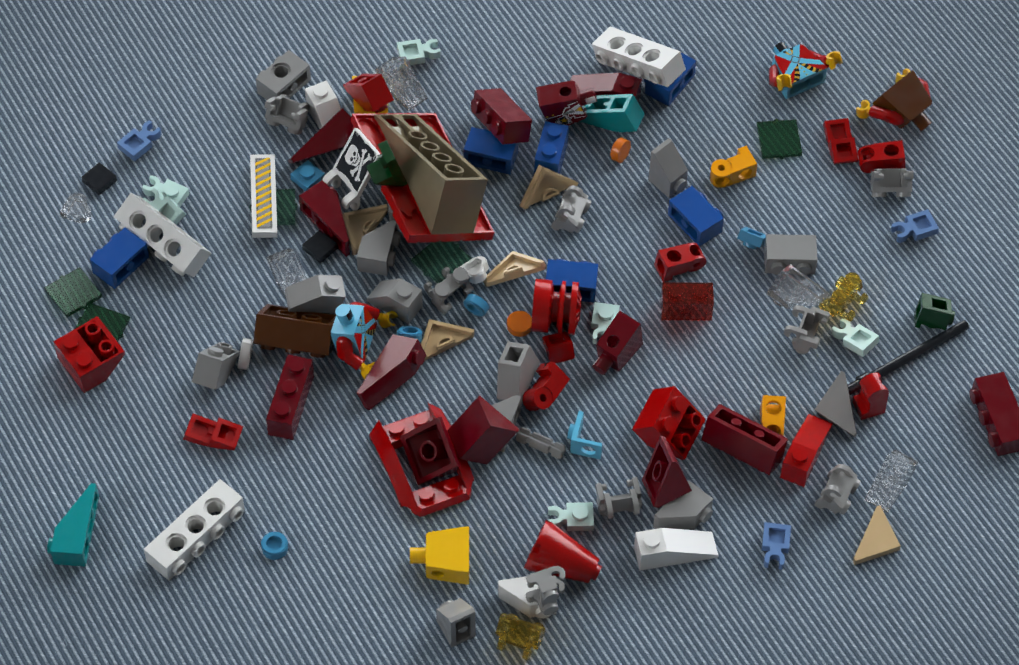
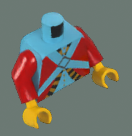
(799, 68)
(354, 331)

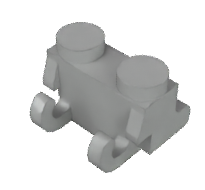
(287, 113)
(891, 180)
(572, 205)
(444, 289)
(807, 328)
(836, 492)
(609, 504)
(547, 593)

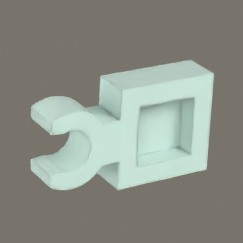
(416, 52)
(175, 191)
(166, 207)
(602, 317)
(856, 339)
(576, 516)

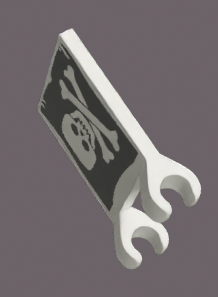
(352, 168)

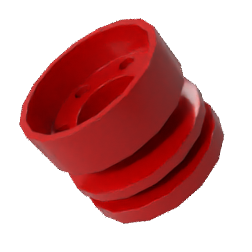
(555, 306)

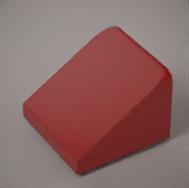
(558, 347)

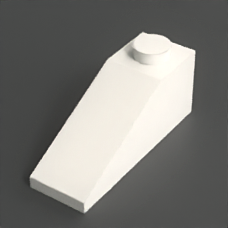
(672, 547)

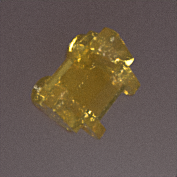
(844, 295)
(519, 634)

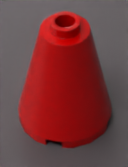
(559, 549)

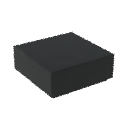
(99, 178)
(320, 246)

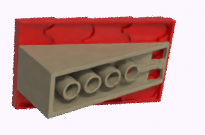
(441, 187)

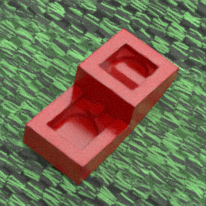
(840, 141)
(213, 434)

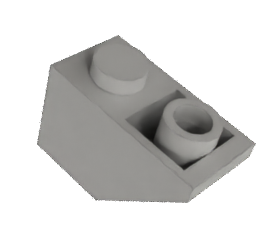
(377, 249)
(215, 365)
(515, 370)

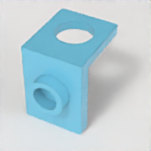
(577, 443)

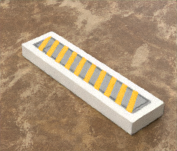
(263, 196)

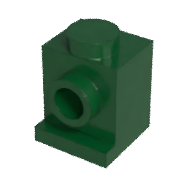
(933, 312)

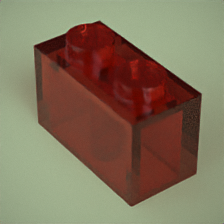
(687, 301)

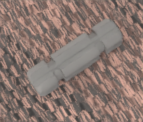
(541, 442)

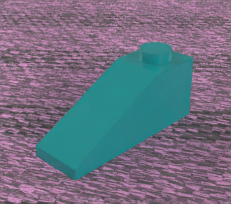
(615, 113)
(74, 532)

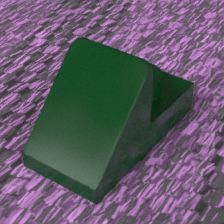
(386, 169)

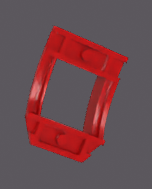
(430, 498)

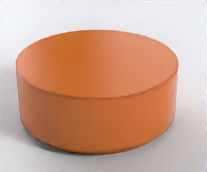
(620, 150)
(519, 323)

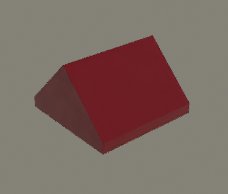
(481, 432)
(430, 451)
(664, 476)

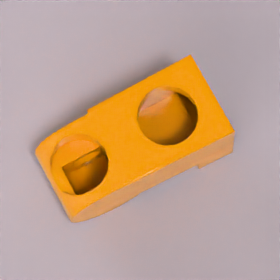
(733, 169)
(772, 414)

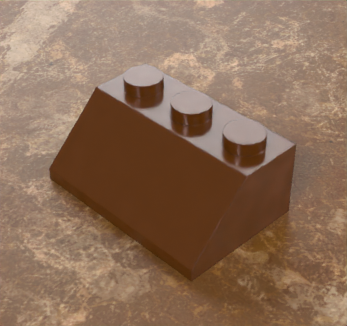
(294, 331)

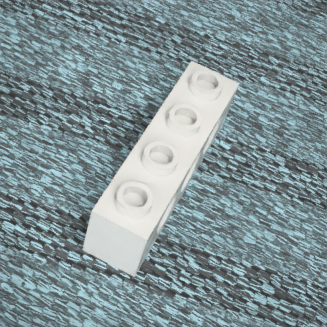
(638, 56)
(192, 253)
(179, 533)

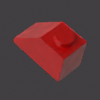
(369, 92)

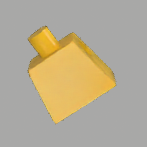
(445, 555)

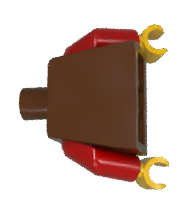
(901, 102)

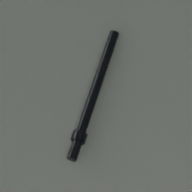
(912, 354)

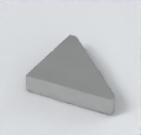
(837, 405)

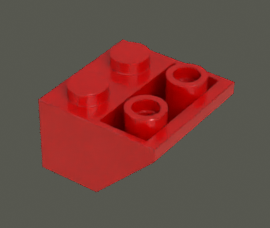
(89, 353)
(672, 416)

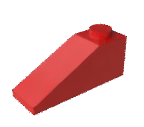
(805, 450)

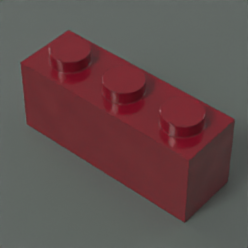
(501, 116)
(290, 397)
(997, 411)
(744, 439)

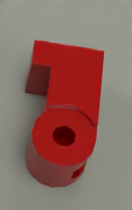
(881, 156)
(679, 260)
(546, 388)
(872, 397)

